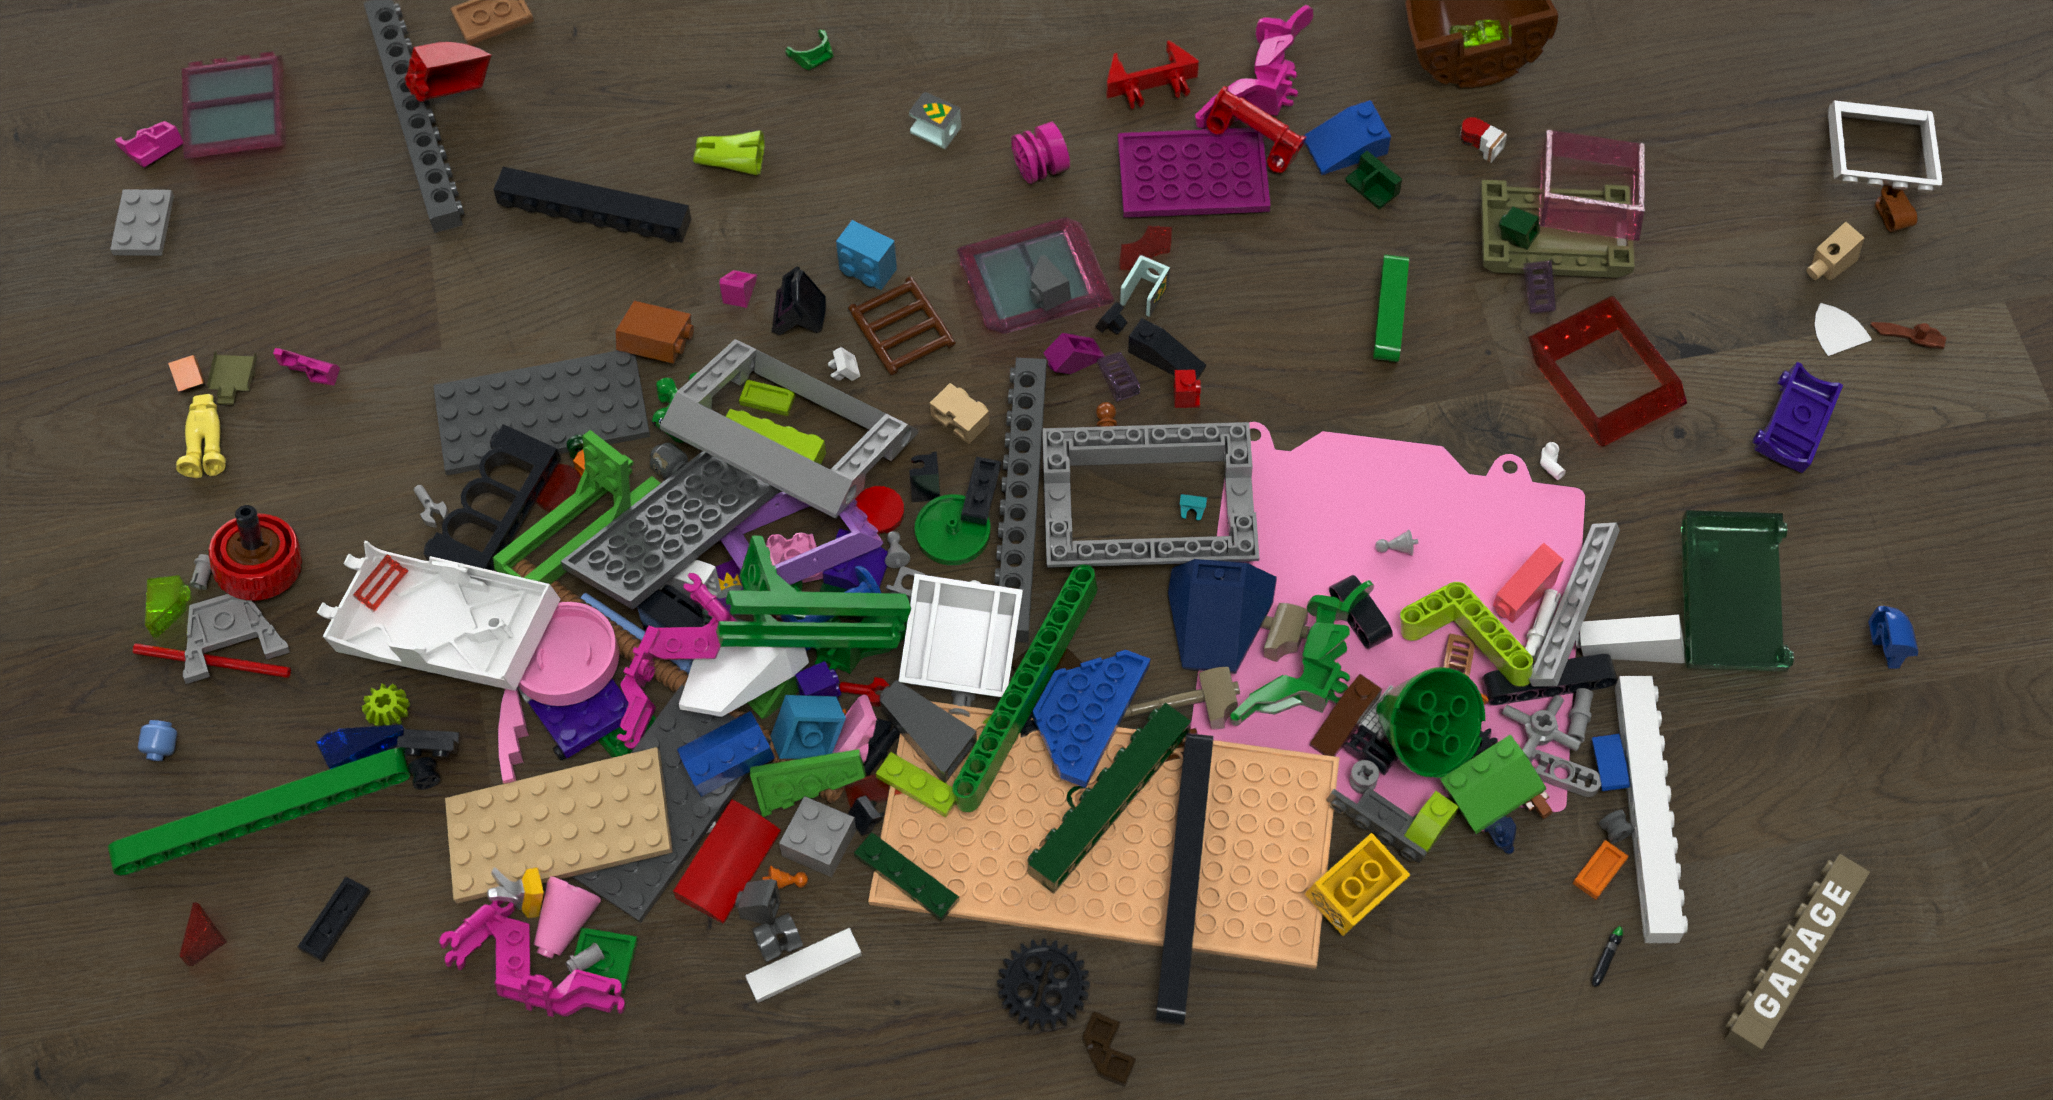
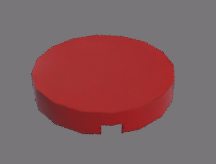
(882, 507)

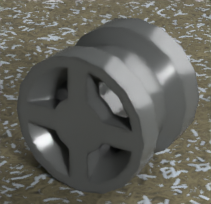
(1616, 826)

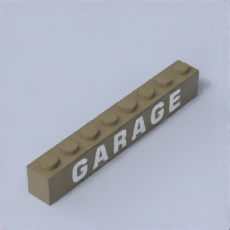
(1797, 955)

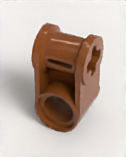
(1895, 209)

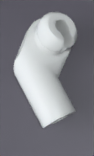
(1549, 460)

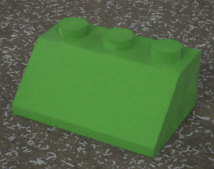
(1493, 784)

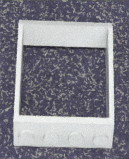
(1889, 114)

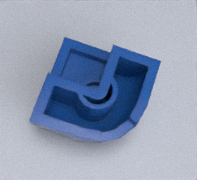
(1895, 633)

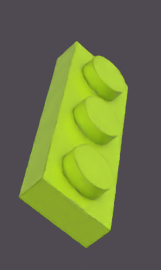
(917, 784)

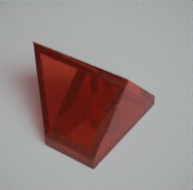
(200, 937)

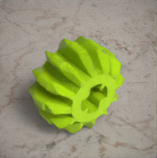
(386, 705)

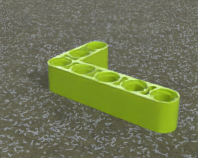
(1461, 605)

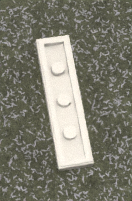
(803, 965)

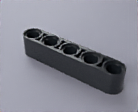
(1582, 672)

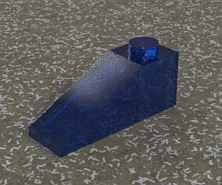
(357, 743)

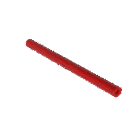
(212, 660)

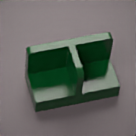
(1374, 181)

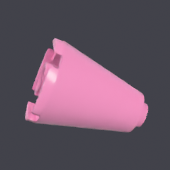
(562, 916)

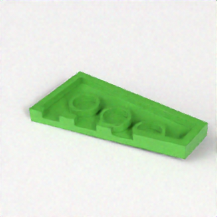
(789, 781)

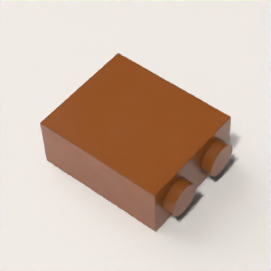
(654, 332)

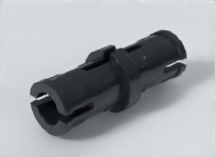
(879, 749)

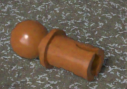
(1106, 414)

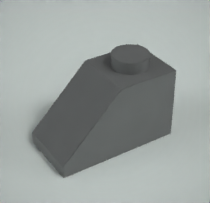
(1048, 285)
(759, 901)

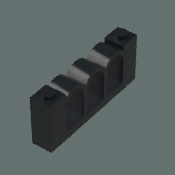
(507, 447)

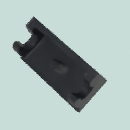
(925, 481)

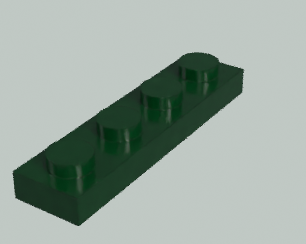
(906, 876)

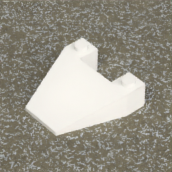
(738, 677)

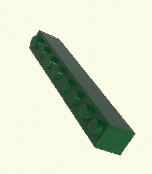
(1108, 797)

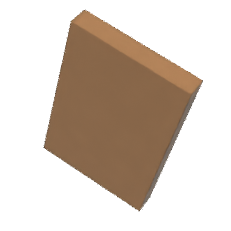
(489, 18)

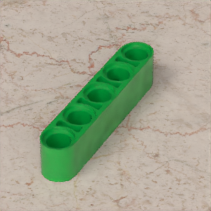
(1391, 308)

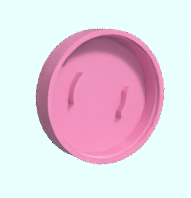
(572, 657)

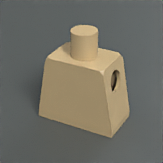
(1836, 253)

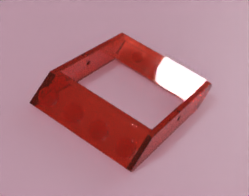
(1585, 329)

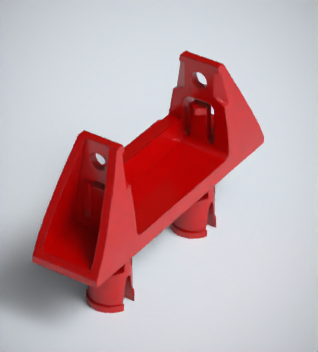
(1181, 68)

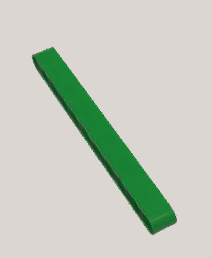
(1068, 608)
(258, 811)

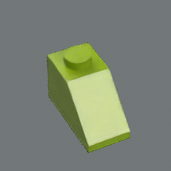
(1431, 821)

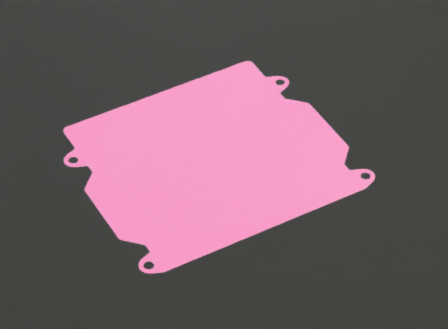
(1321, 524)

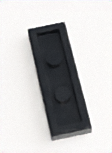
(981, 490)
(334, 919)

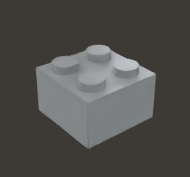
(818, 836)

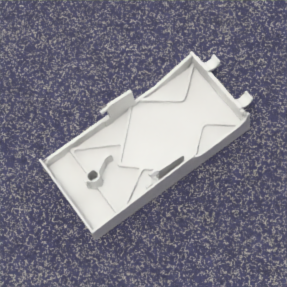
(443, 619)

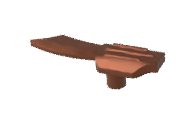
(1920, 334)

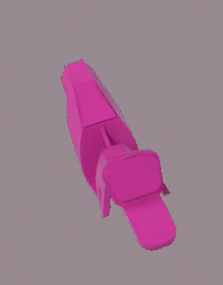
(1270, 67)

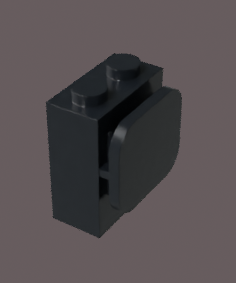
(670, 610)

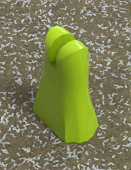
(734, 152)

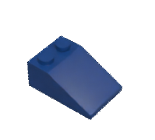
(1347, 136)

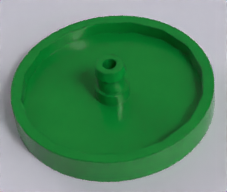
(945, 536)

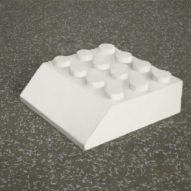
(960, 635)

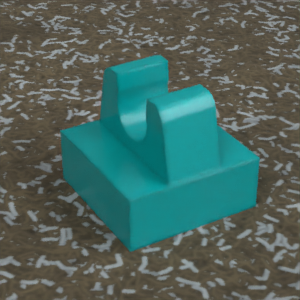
(1192, 502)

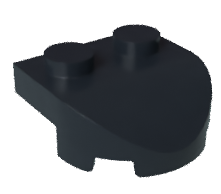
(435, 742)

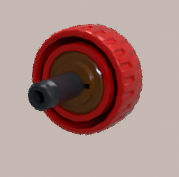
(255, 555)

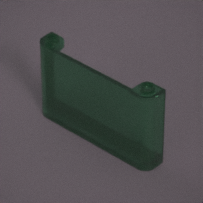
(1733, 591)

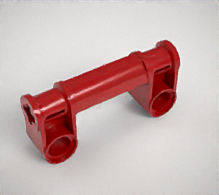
(1229, 107)

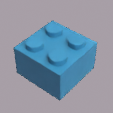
(866, 255)
(807, 726)

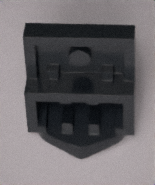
(798, 303)

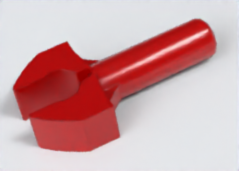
(868, 690)

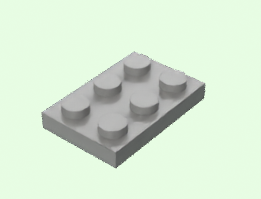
(142, 222)

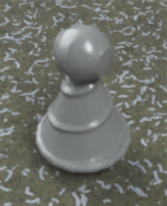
(1402, 543)
(896, 554)

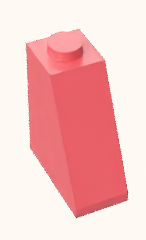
(1528, 583)

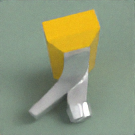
(524, 893)

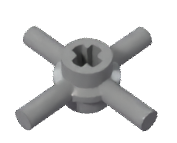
(1542, 727)

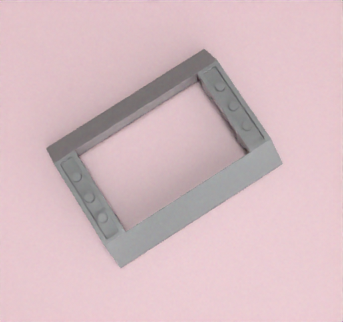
(1149, 445)
(822, 488)

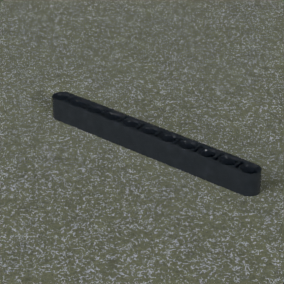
(1184, 880)

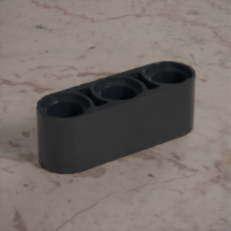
(1365, 617)

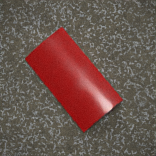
(726, 861)

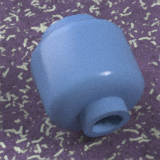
(157, 740)

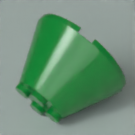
(1433, 721)

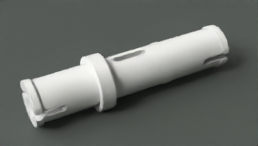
(1542, 623)

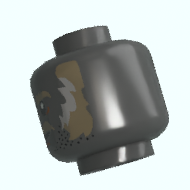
(667, 459)

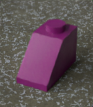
(1072, 353)

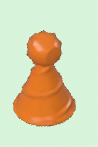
(784, 879)

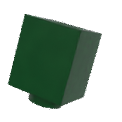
(1519, 227)

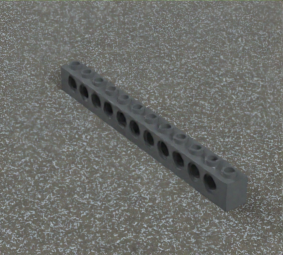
(415, 117)
(1031, 373)

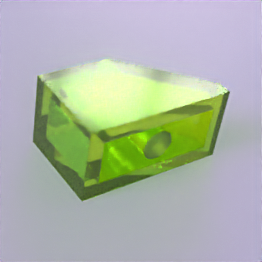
(165, 602)

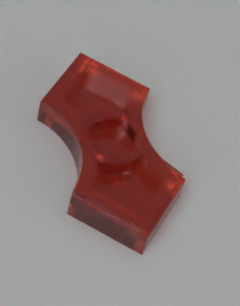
(1153, 243)

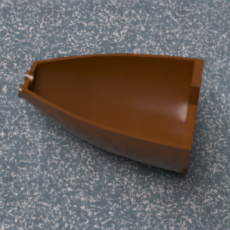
(1524, 26)

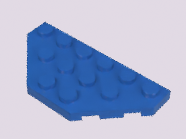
(1085, 709)

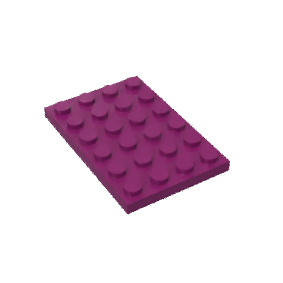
(1193, 172)

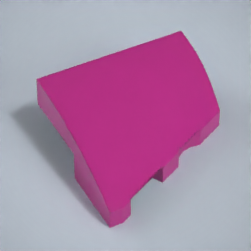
(151, 143)
(316, 370)

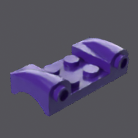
(1798, 419)

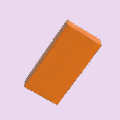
(1600, 870)

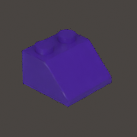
(844, 575)

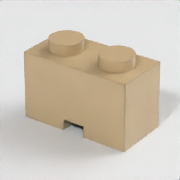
(959, 410)

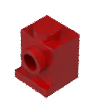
(1186, 389)

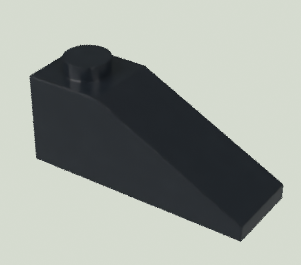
(1162, 349)

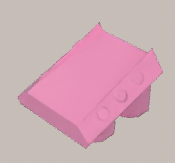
(784, 549)
(857, 728)

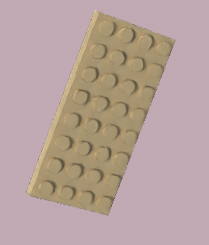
(560, 823)

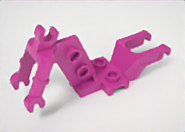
(667, 645)
(513, 966)

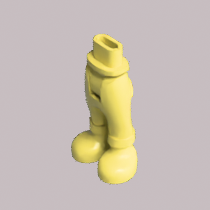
(202, 424)

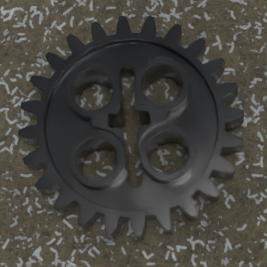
(1068, 990)

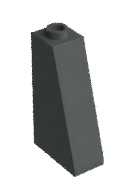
(930, 730)

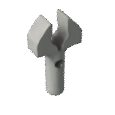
(430, 507)

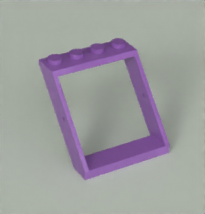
(860, 540)

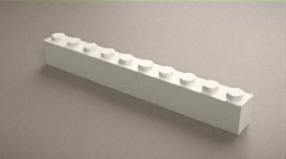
(1650, 811)

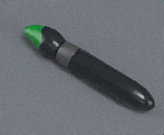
(1607, 956)

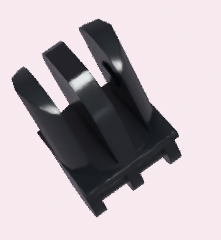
(1375, 750)

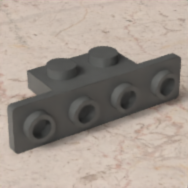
(1381, 818)

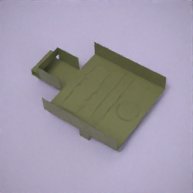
(230, 375)

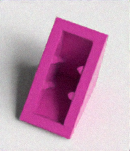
(737, 288)

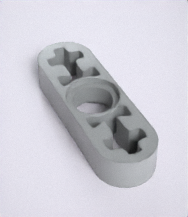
(1572, 768)

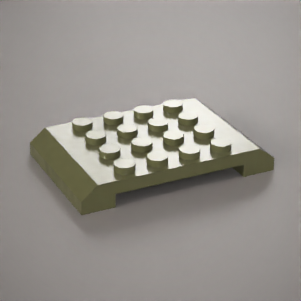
(1570, 251)

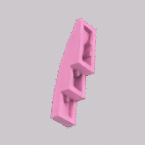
(511, 727)

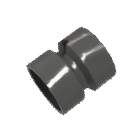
(767, 941)

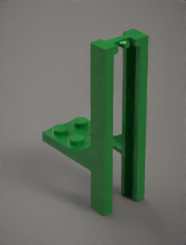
(770, 595)

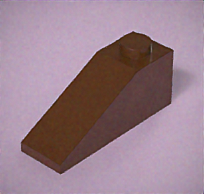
(1346, 716)

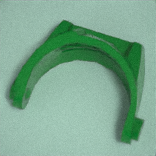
(813, 57)

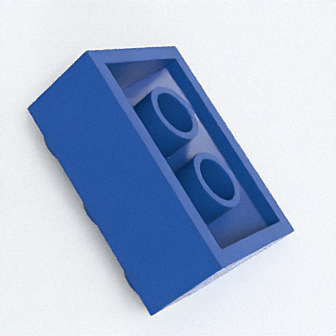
(725, 753)

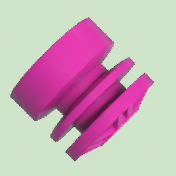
(1040, 152)

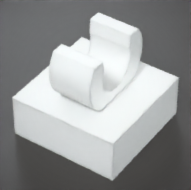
(845, 365)

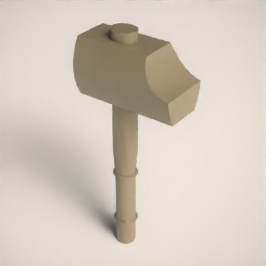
(1285, 631)
(1216, 691)

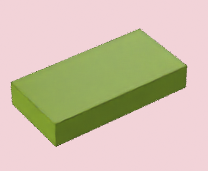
(767, 397)

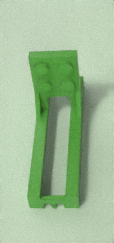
(603, 472)

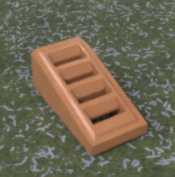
(1449, 655)

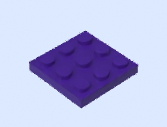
(585, 722)

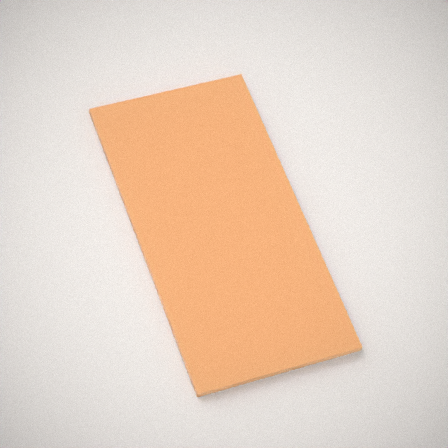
(1258, 859)

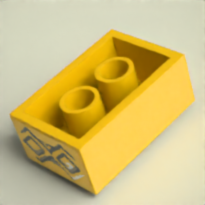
(1357, 884)

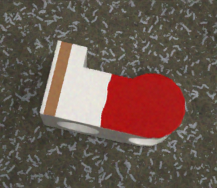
(1483, 136)

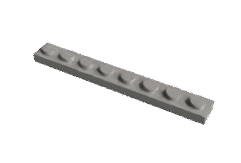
(1574, 605)

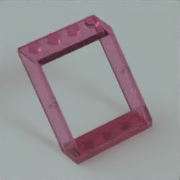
(1586, 214)

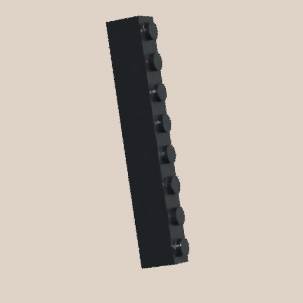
(592, 204)

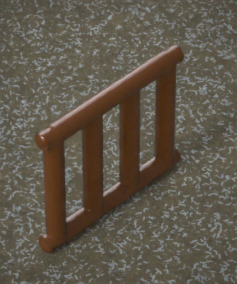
(880, 347)

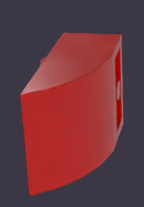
(445, 69)

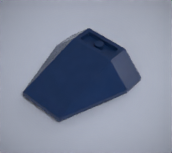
(1218, 611)

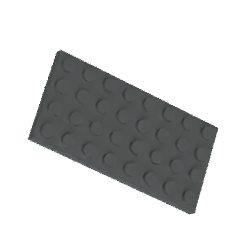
(543, 402)
(668, 529)
(640, 884)

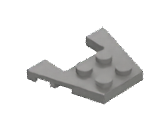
(224, 623)

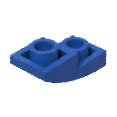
(1610, 762)

